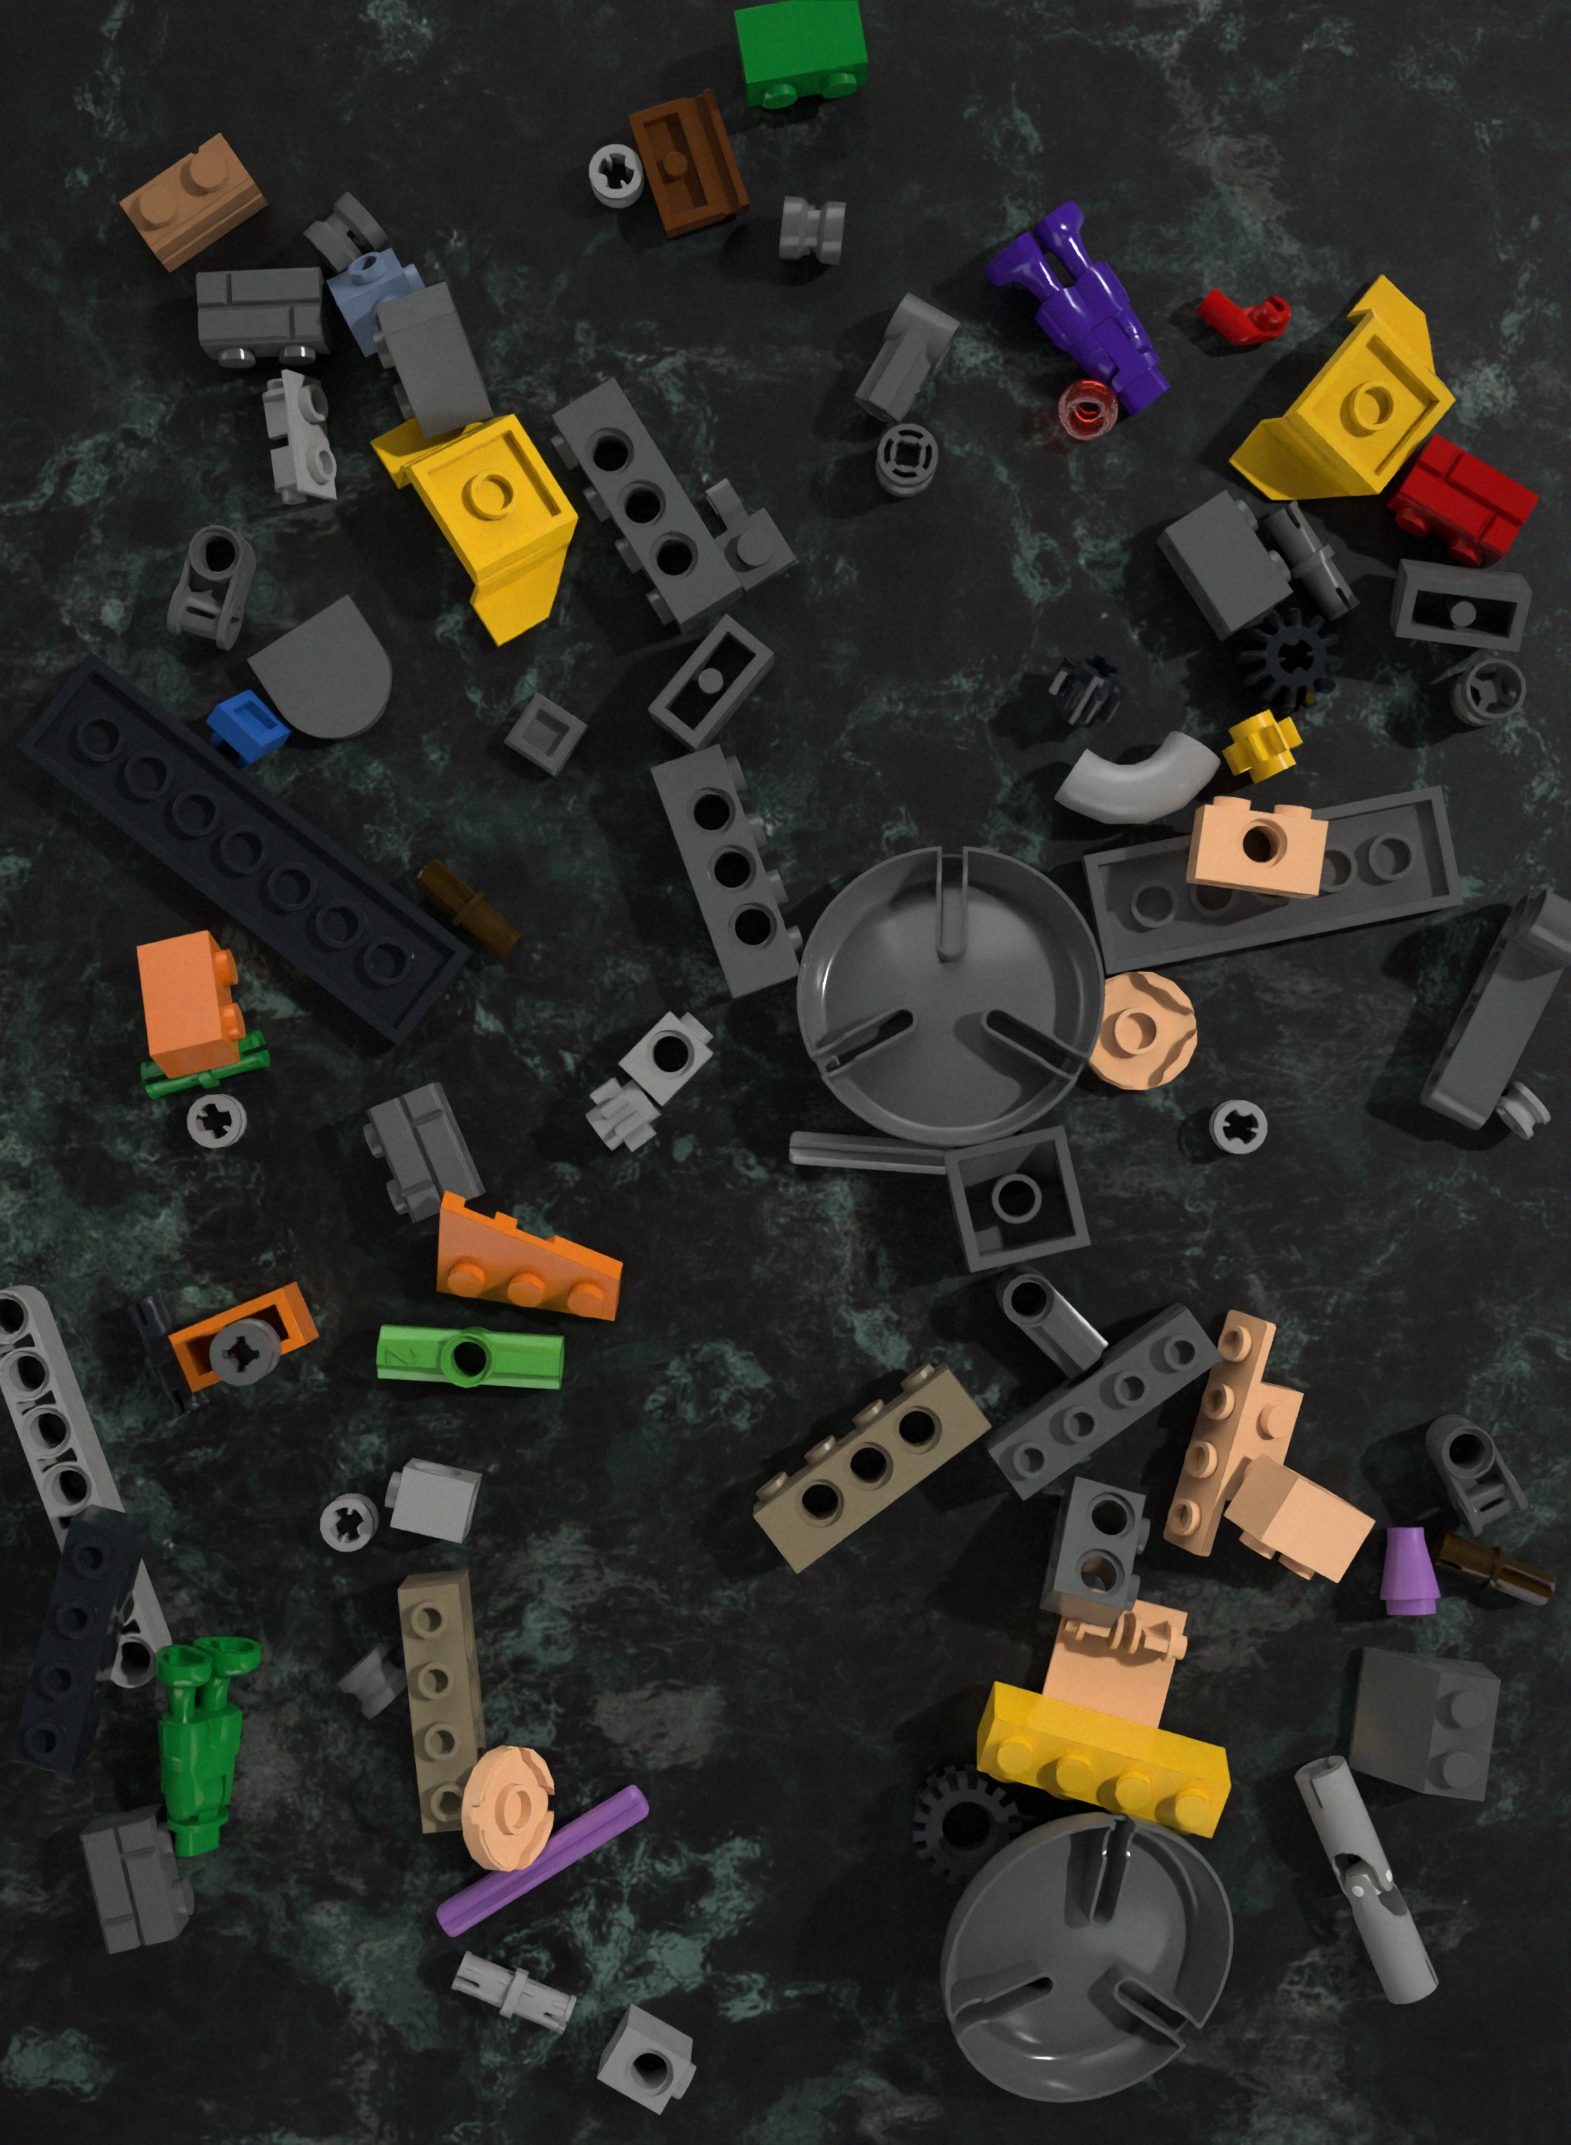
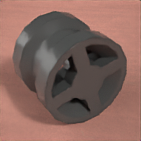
(258, 1350)
(374, 1681)

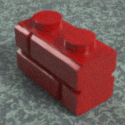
(1461, 503)

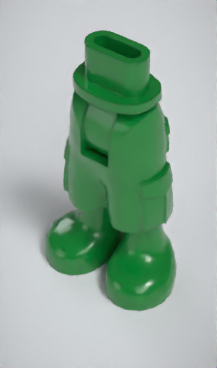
(200, 1737)

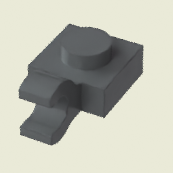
(750, 542)

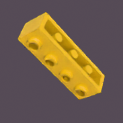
(1102, 1760)

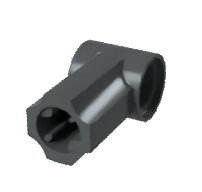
(912, 348)
(1052, 1323)

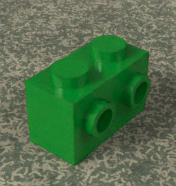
(800, 50)

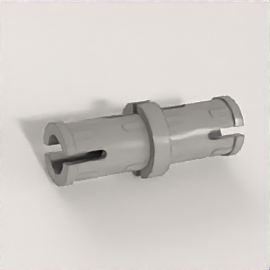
(514, 1992)

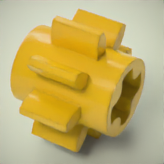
(1262, 746)

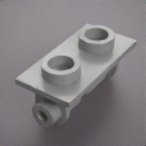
(299, 411)

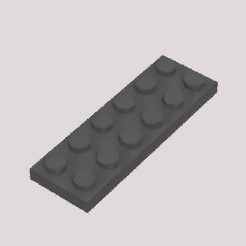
(1378, 864)

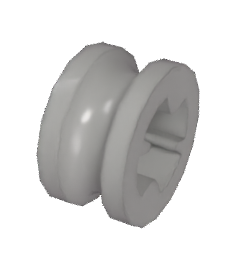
(605, 159)
(223, 1103)
(1521, 1110)
(1235, 1144)
(366, 1529)

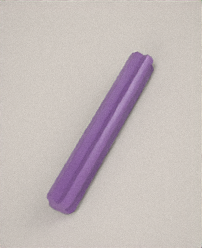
(559, 1852)

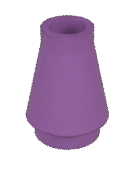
(1408, 1574)

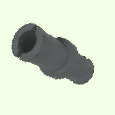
(1311, 562)

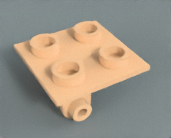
(1118, 1667)

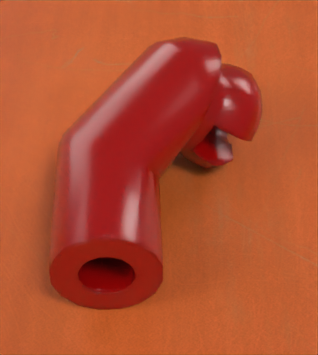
(1246, 324)

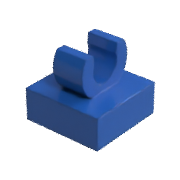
(247, 727)

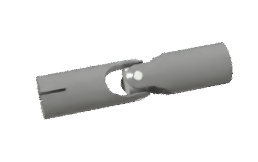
(1368, 1884)

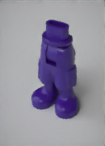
(1089, 317)

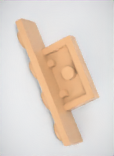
(1233, 1427)

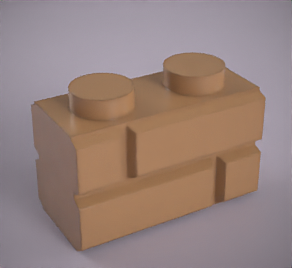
(194, 203)

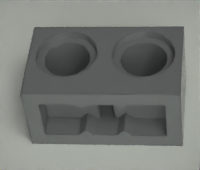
(1083, 1548)

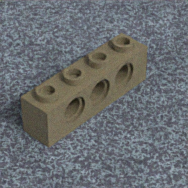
(808, 1534)
(442, 1691)

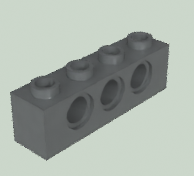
(607, 420)
(682, 788)
(1102, 1400)

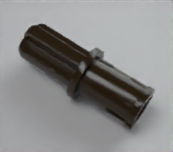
(468, 909)
(1492, 1569)

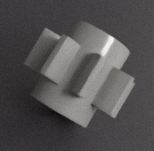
(623, 1114)

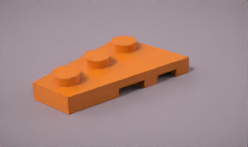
(509, 1266)

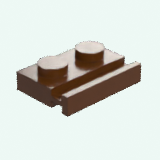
(688, 163)

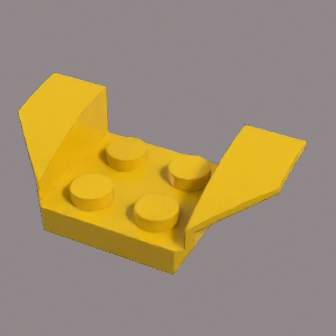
(1357, 413)
(495, 511)

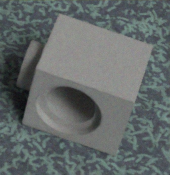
(641, 1061)
(433, 1499)
(643, 2034)

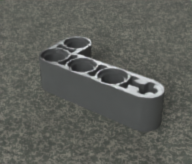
(1501, 1010)

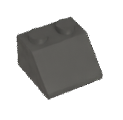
(1015, 1198)
(1424, 1722)

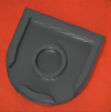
(328, 673)

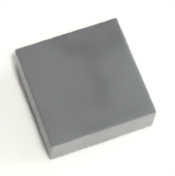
(546, 734)

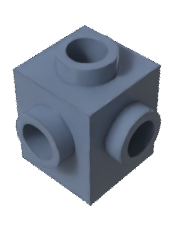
(369, 282)

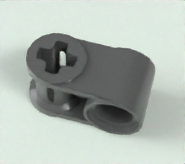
(212, 592)
(1479, 1481)

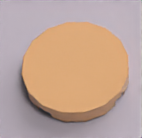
(1144, 1032)
(507, 1808)

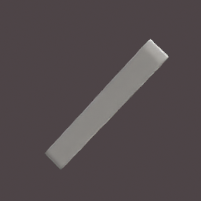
(77, 1452)

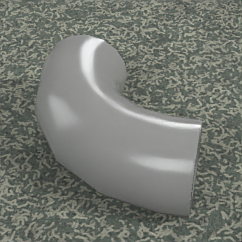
(1139, 790)

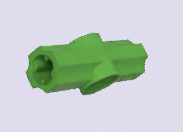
(432, 1356)

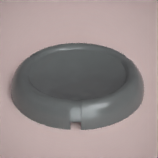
(951, 996)
(1085, 1956)

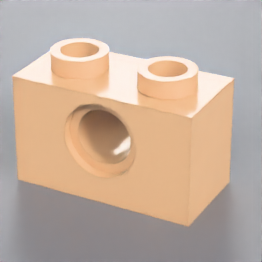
(1294, 856)

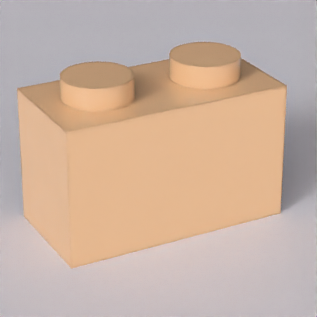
(1297, 1519)

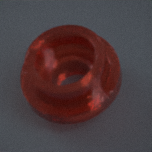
(1085, 424)

